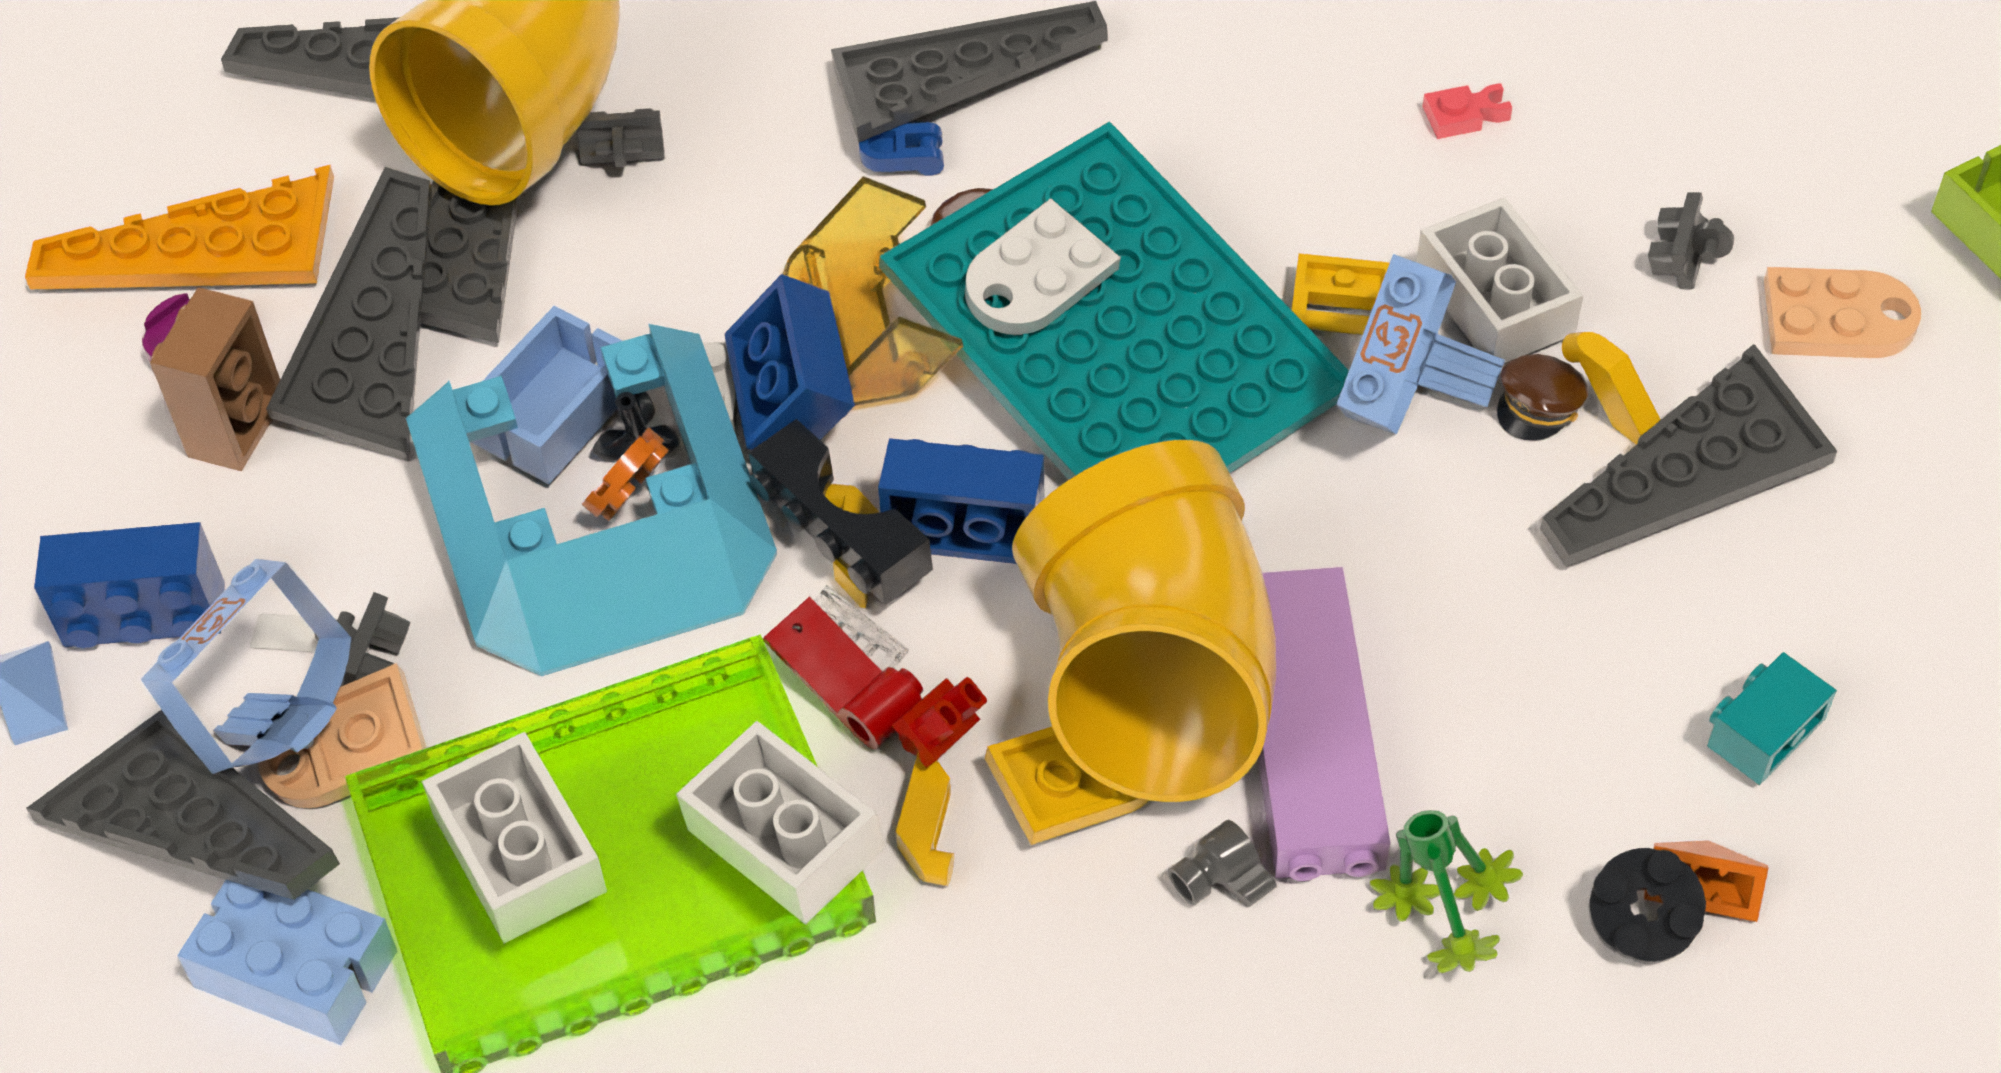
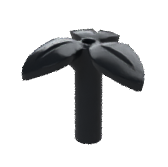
(635, 413)

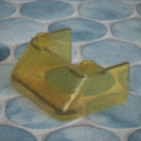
(843, 258)

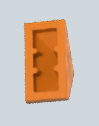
(1729, 879)

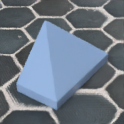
(31, 693)

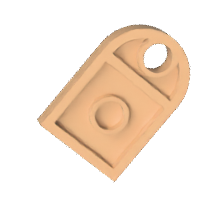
(1838, 312)
(370, 726)

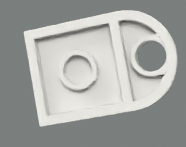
(1039, 268)

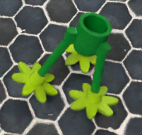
(1431, 842)

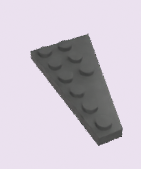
(316, 58)
(925, 71)
(467, 264)
(362, 342)
(1701, 456)
(165, 804)

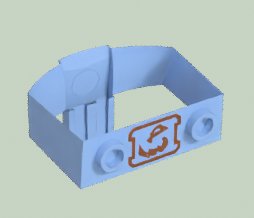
(1406, 351)
(263, 720)

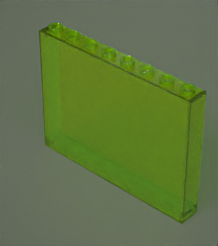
(670, 904)

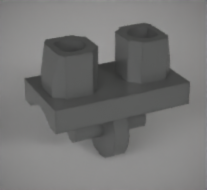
(621, 137)
(1693, 239)
(376, 628)

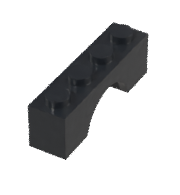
(877, 549)

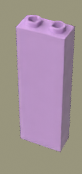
(1319, 743)

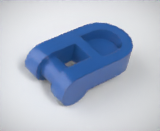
(893, 149)

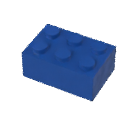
(788, 362)
(962, 495)
(126, 583)

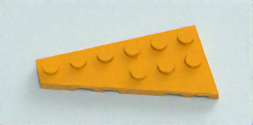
(206, 241)

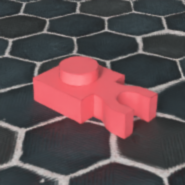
(1462, 112)

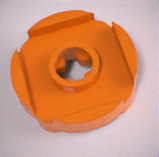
(635, 463)

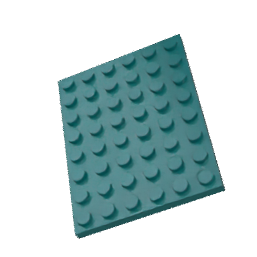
(1154, 353)

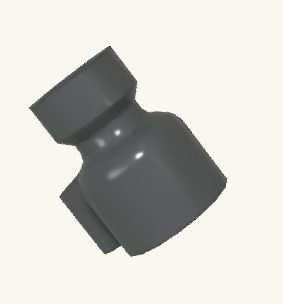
(1223, 858)

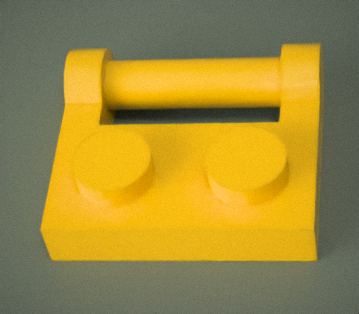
(1336, 284)

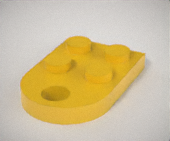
(1049, 789)

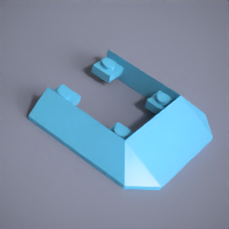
(615, 587)

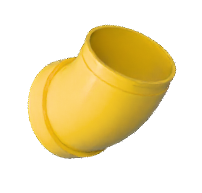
(491, 87)
(1155, 621)

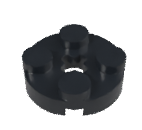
(1662, 876)

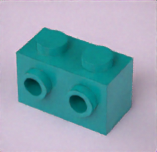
(1769, 717)

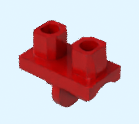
(940, 719)

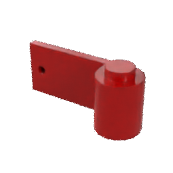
(843, 675)

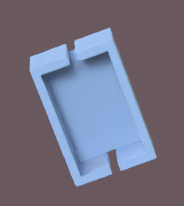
(554, 394)
(289, 957)

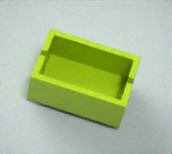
(1971, 206)

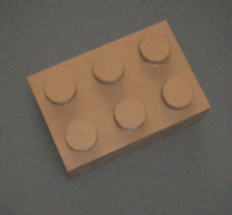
(217, 378)

